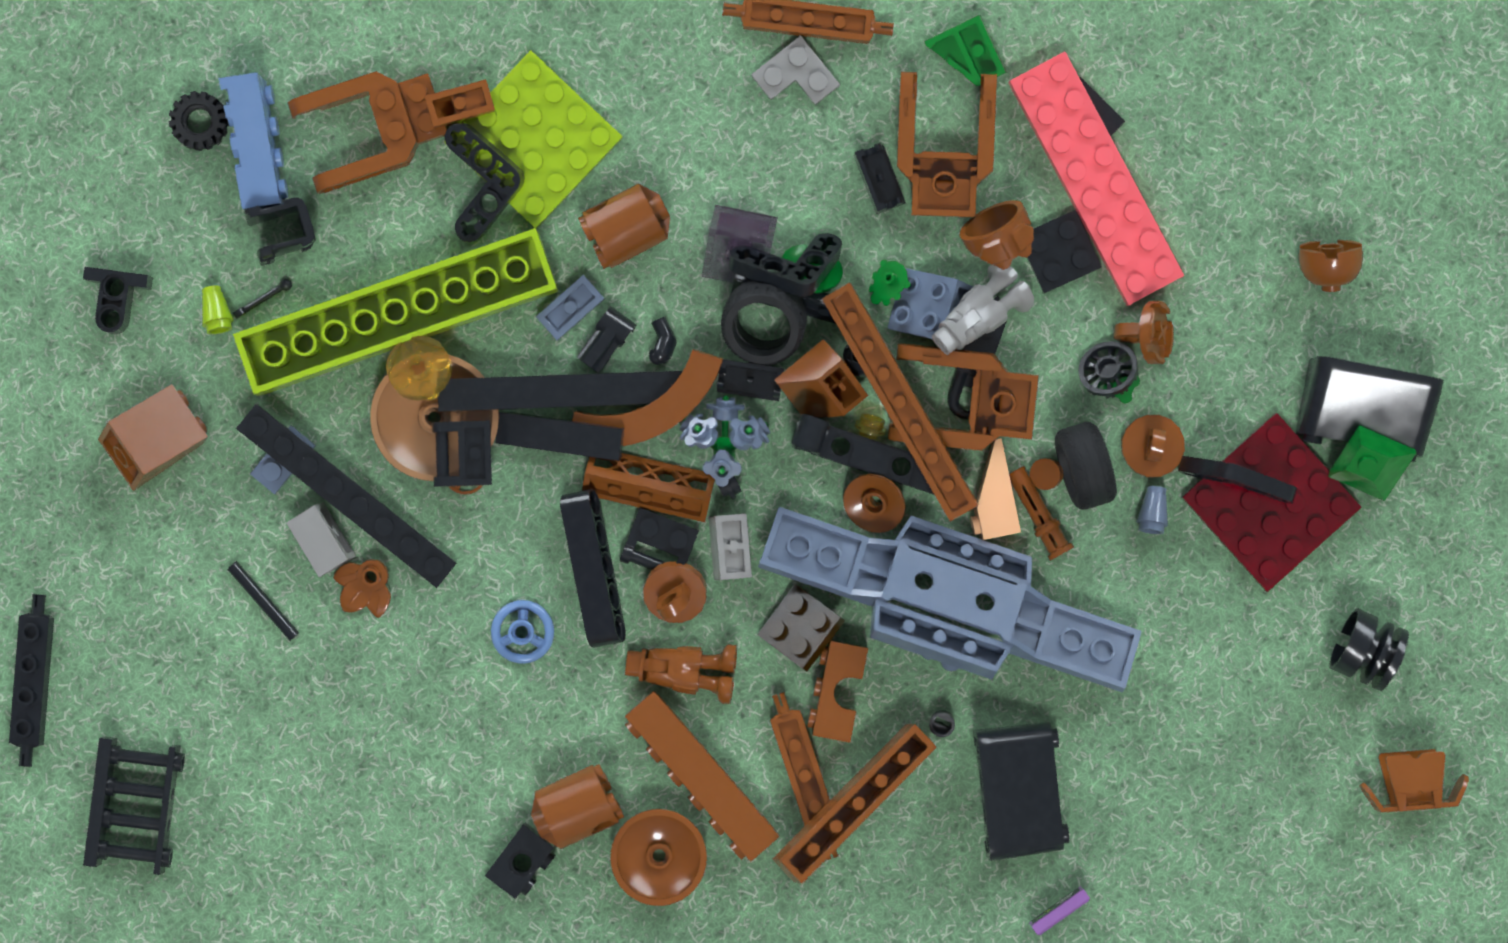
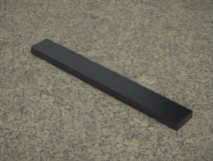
(555, 391)

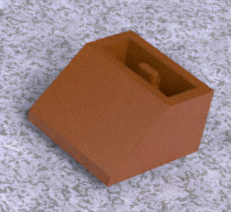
(821, 384)

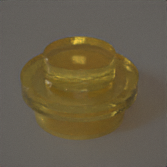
(870, 426)

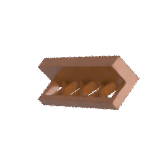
(647, 489)

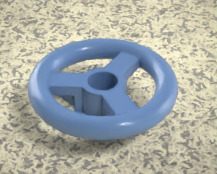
(501, 642)

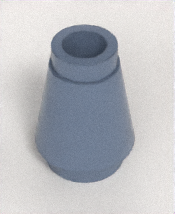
(1153, 512)

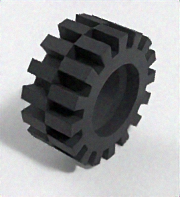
(185, 107)

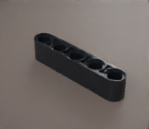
(592, 568)

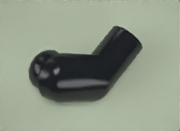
(665, 344)

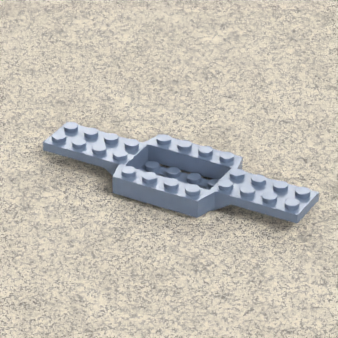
(960, 572)

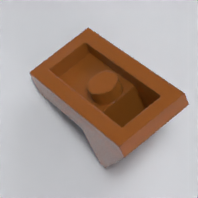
(459, 104)

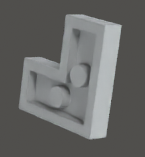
(798, 64)

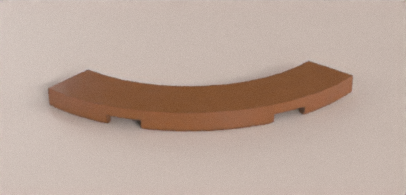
(667, 409)

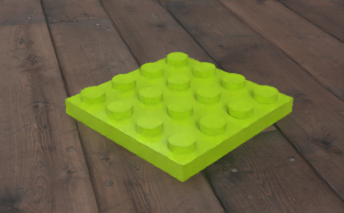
(545, 133)

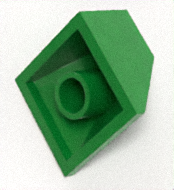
(1372, 463)

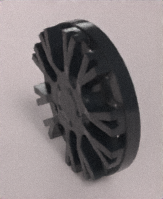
(1108, 369)

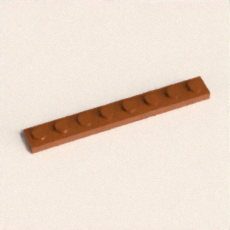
(900, 401)

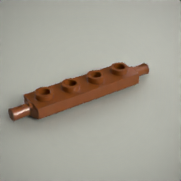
(809, 20)
(799, 760)

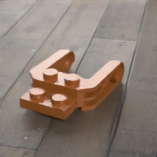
(399, 114)
(945, 180)
(1000, 400)

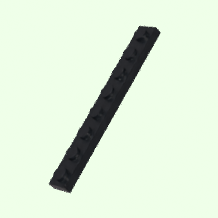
(346, 495)

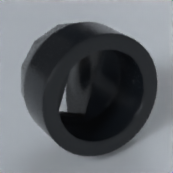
(939, 728)

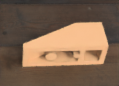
(996, 509)

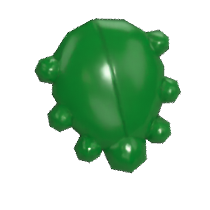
(888, 282)

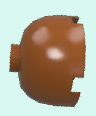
(1331, 263)

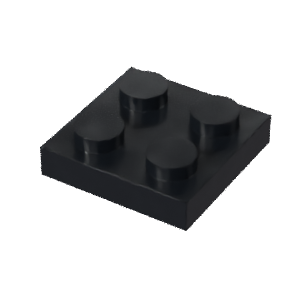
(1061, 252)

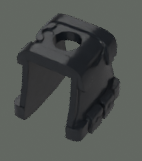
(257, 215)

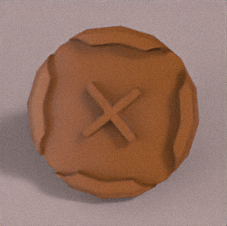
(1152, 332)
(1152, 445)
(675, 592)

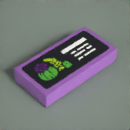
(1059, 910)

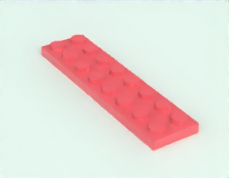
(1096, 178)

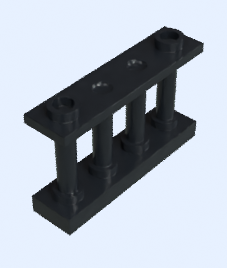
(103, 817)

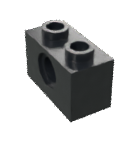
(504, 871)

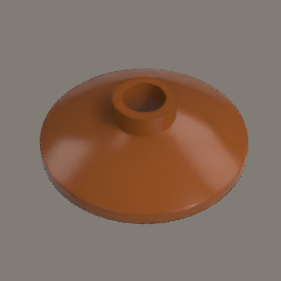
(868, 513)

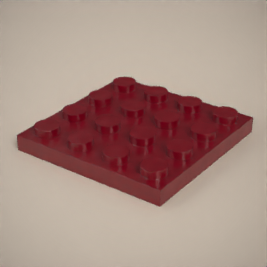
(1264, 532)

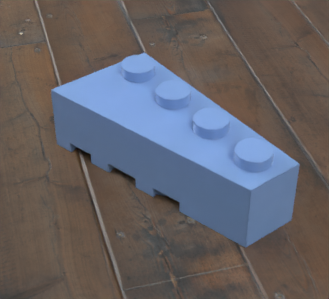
(254, 140)

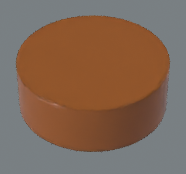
(1046, 473)

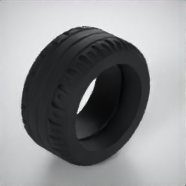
(754, 349)
(1085, 465)

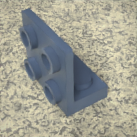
(925, 303)

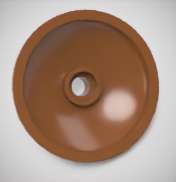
(652, 880)

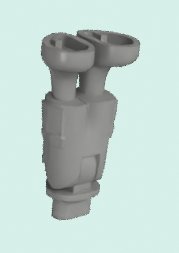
(980, 312)

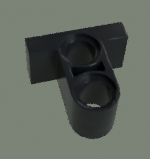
(122, 303)

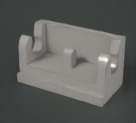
(321, 539)
(730, 547)

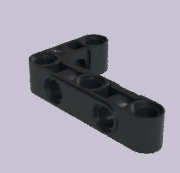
(864, 454)

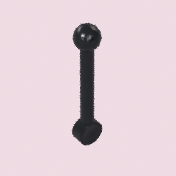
(285, 285)

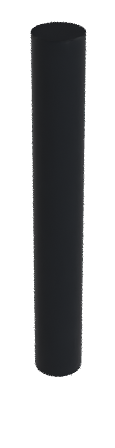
(263, 601)

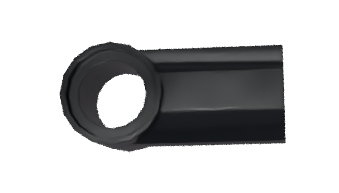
(609, 335)

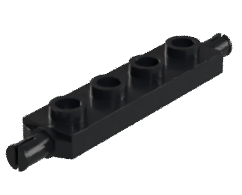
(31, 680)

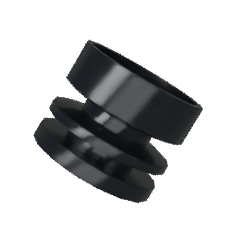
(1375, 652)

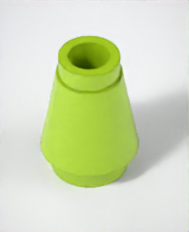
(215, 311)

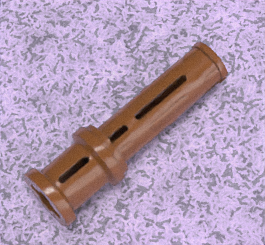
(1019, 479)

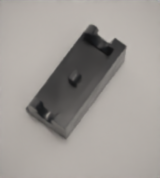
(879, 178)
(749, 380)

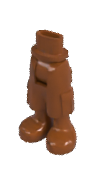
(680, 669)

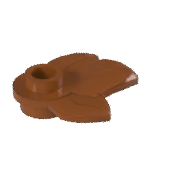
(360, 590)

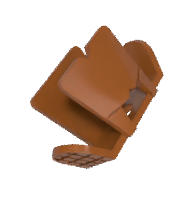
(1415, 782)

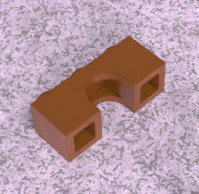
(830, 718)

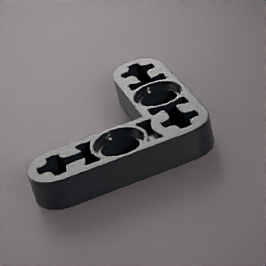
(493, 186)
(754, 265)
(1239, 476)

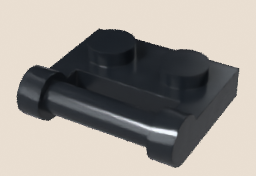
(473, 453)
(661, 534)

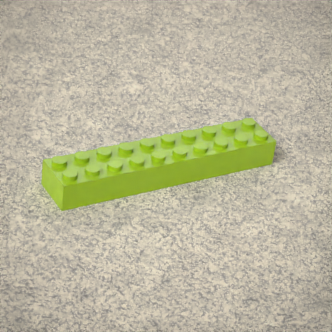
(394, 311)

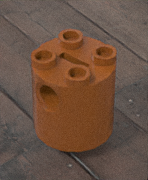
(626, 225)
(575, 807)

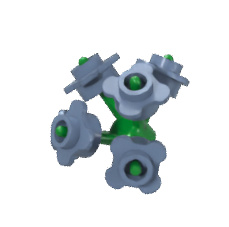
(742, 437)

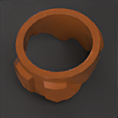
(999, 233)

